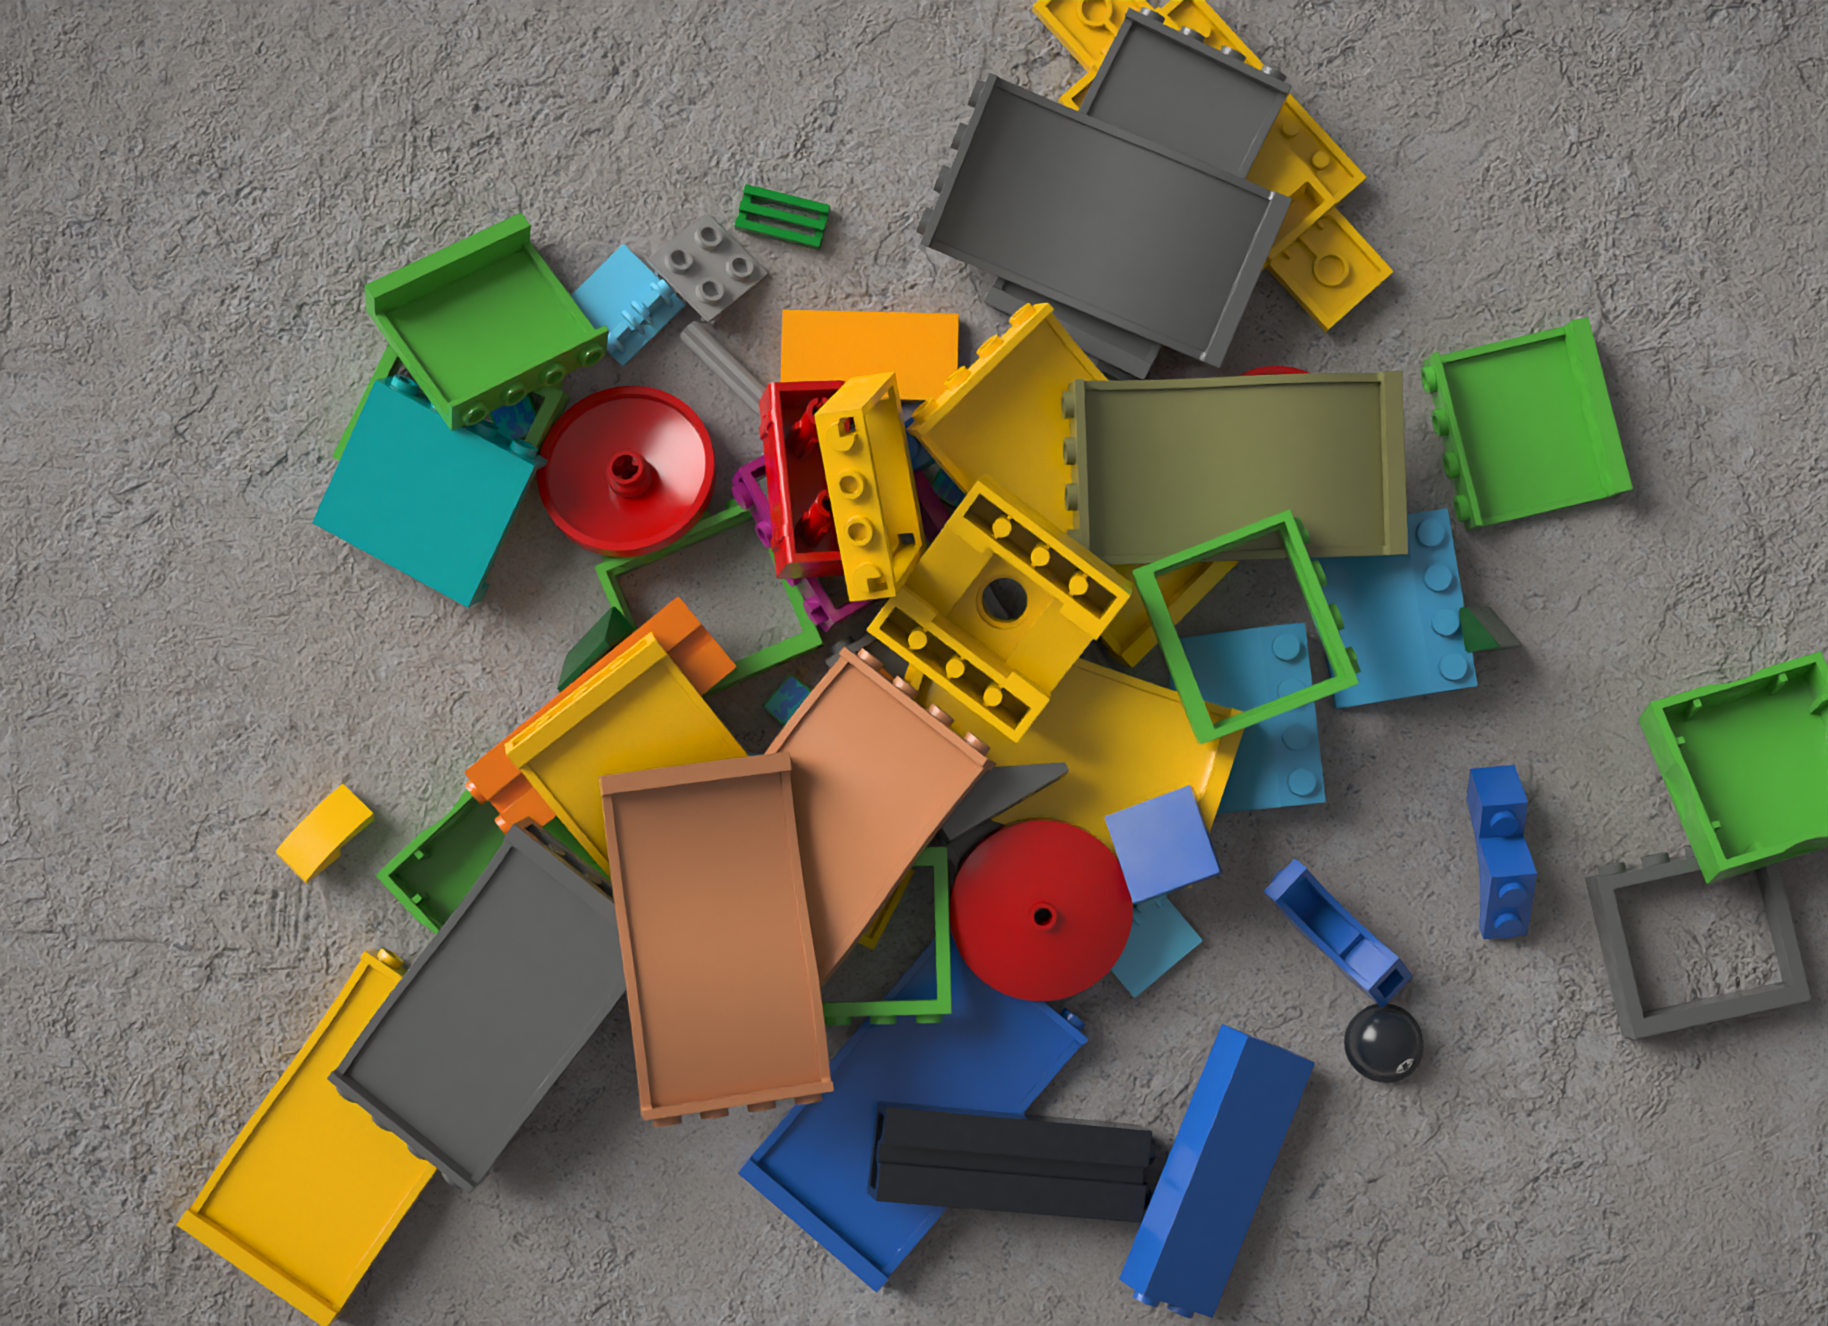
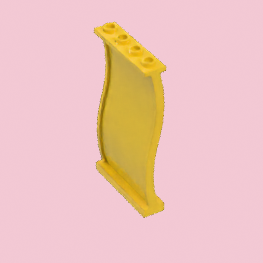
(1010, 424)
(620, 721)
(1115, 736)
(312, 1176)

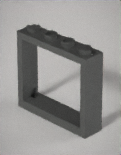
(1641, 1024)

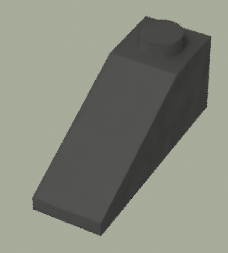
(997, 793)

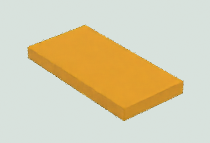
(862, 343)

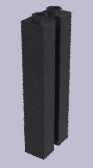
(1010, 1162)

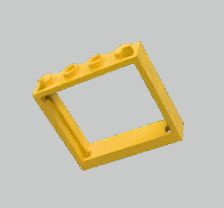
(871, 486)

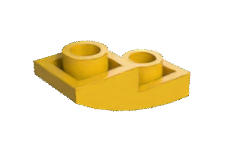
(323, 832)

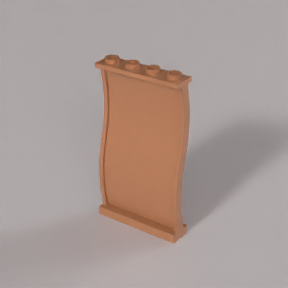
(868, 793)
(715, 937)

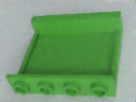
(483, 323)
(1526, 425)

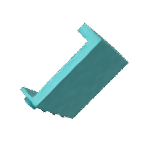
(427, 494)

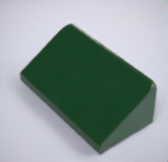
(1485, 631)
(594, 645)

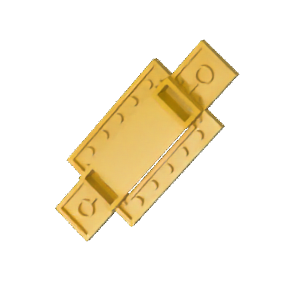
(1316, 248)

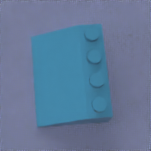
(1402, 616)
(1276, 757)

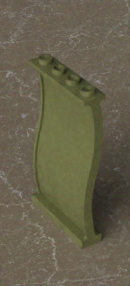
(1206, 456)

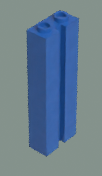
(1215, 1173)

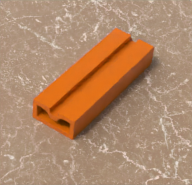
(687, 644)

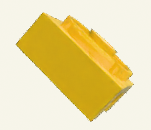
(988, 662)

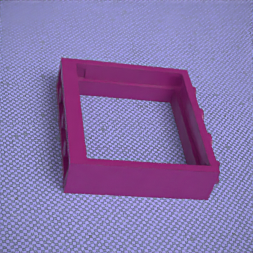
(816, 603)

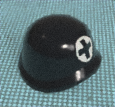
(1384, 1043)

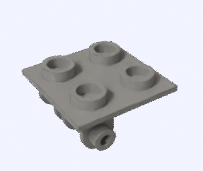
(707, 268)

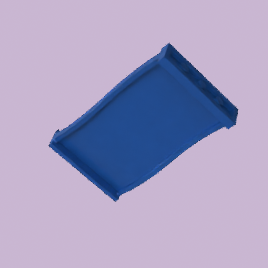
(981, 1057)

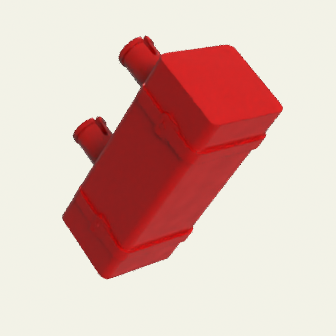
(797, 486)

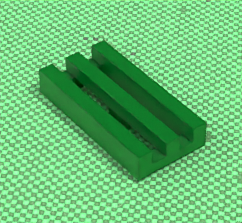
(746, 207)

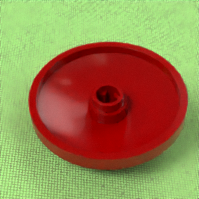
(619, 437)
(1032, 868)

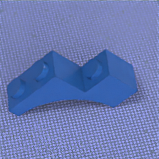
(1505, 864)
(1337, 933)

